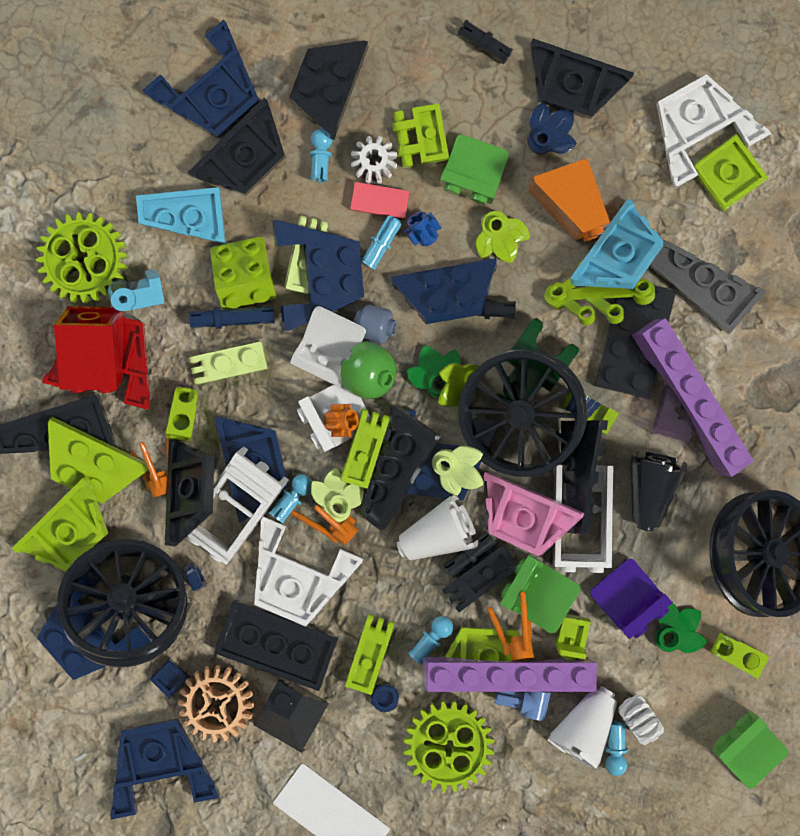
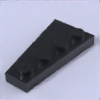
(31, 431)

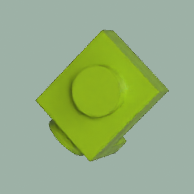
(572, 637)

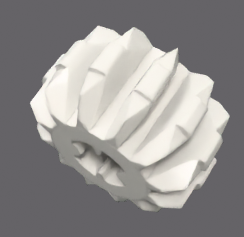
(364, 163)
(641, 719)

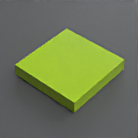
(729, 173)

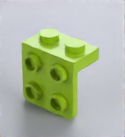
(242, 273)

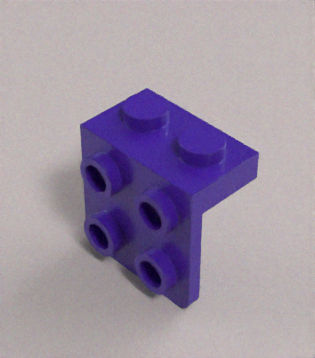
(630, 599)

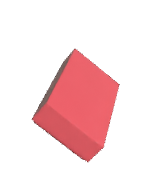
(379, 200)

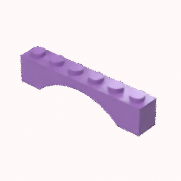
(715, 431)
(471, 675)

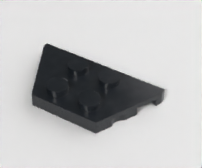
(573, 80)
(327, 83)
(243, 153)
(188, 490)

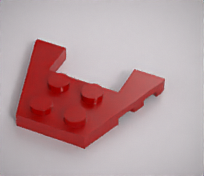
(133, 364)

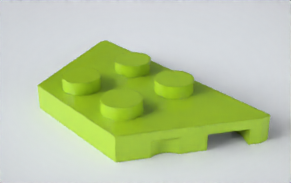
(81, 455)
(66, 529)
(480, 644)

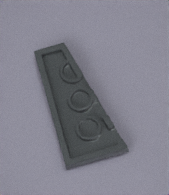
(710, 289)

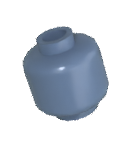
(377, 322)

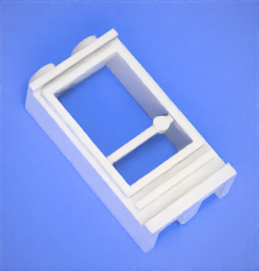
(255, 482)
(594, 562)

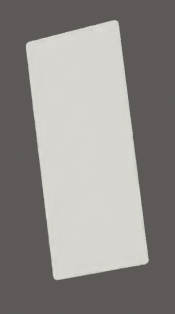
(325, 808)

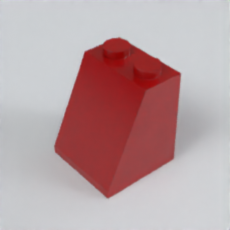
(89, 348)

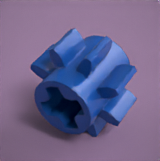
(422, 228)

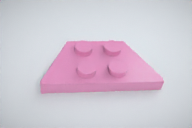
(526, 516)

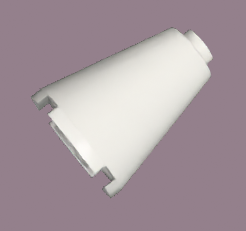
(439, 532)
(586, 728)

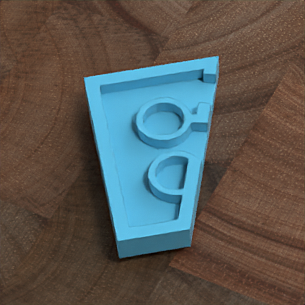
(184, 212)

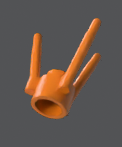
(156, 481)
(341, 531)
(520, 646)

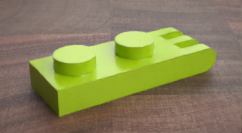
(364, 449)
(369, 656)

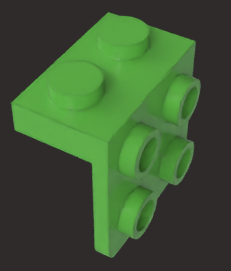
(474, 169)
(547, 594)
(750, 750)

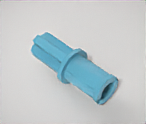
(381, 242)

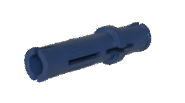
(230, 317)

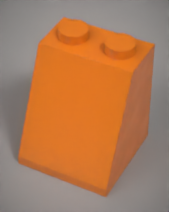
(572, 199)

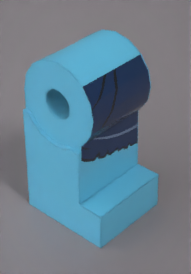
(138, 293)

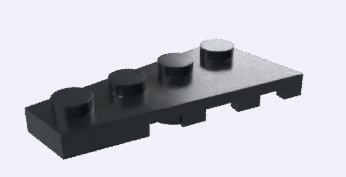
(402, 458)
(579, 471)

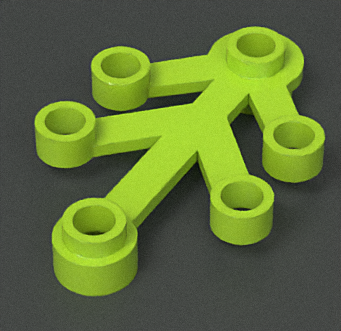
(595, 297)

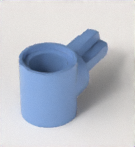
(530, 704)

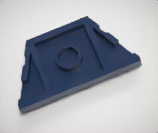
(447, 291)
(261, 446)

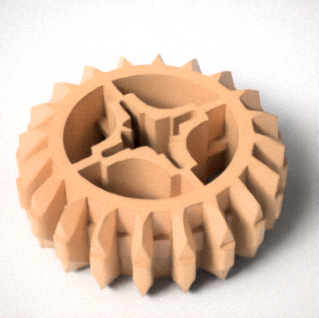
(210, 692)

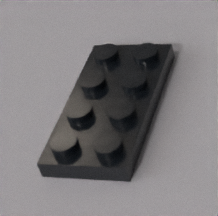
(622, 361)
(276, 645)

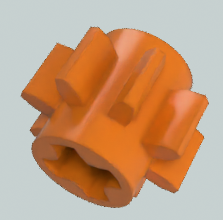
(341, 420)

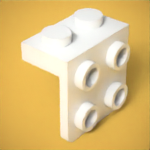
(327, 345)
(316, 406)

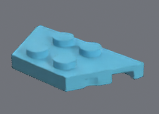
(620, 253)

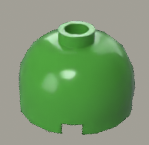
(368, 371)

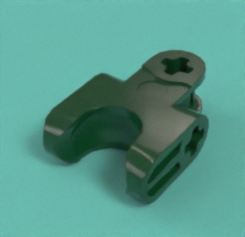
(536, 370)

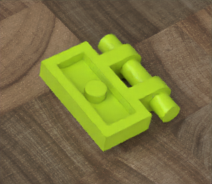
(429, 133)

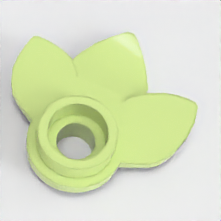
(461, 469)
(337, 493)

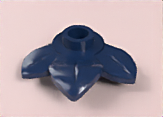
(553, 127)

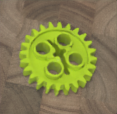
(59, 267)
(445, 771)

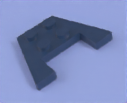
(218, 96)
(331, 270)
(428, 481)
(57, 644)
(154, 754)

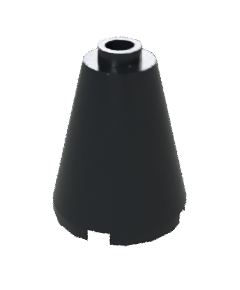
(653, 487)

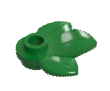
(429, 367)
(682, 627)

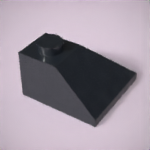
(291, 714)

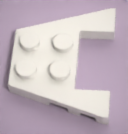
(695, 115)
(292, 587)

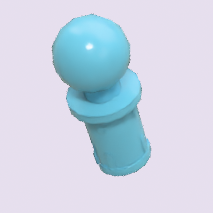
(320, 156)
(300, 487)
(441, 628)
(616, 763)

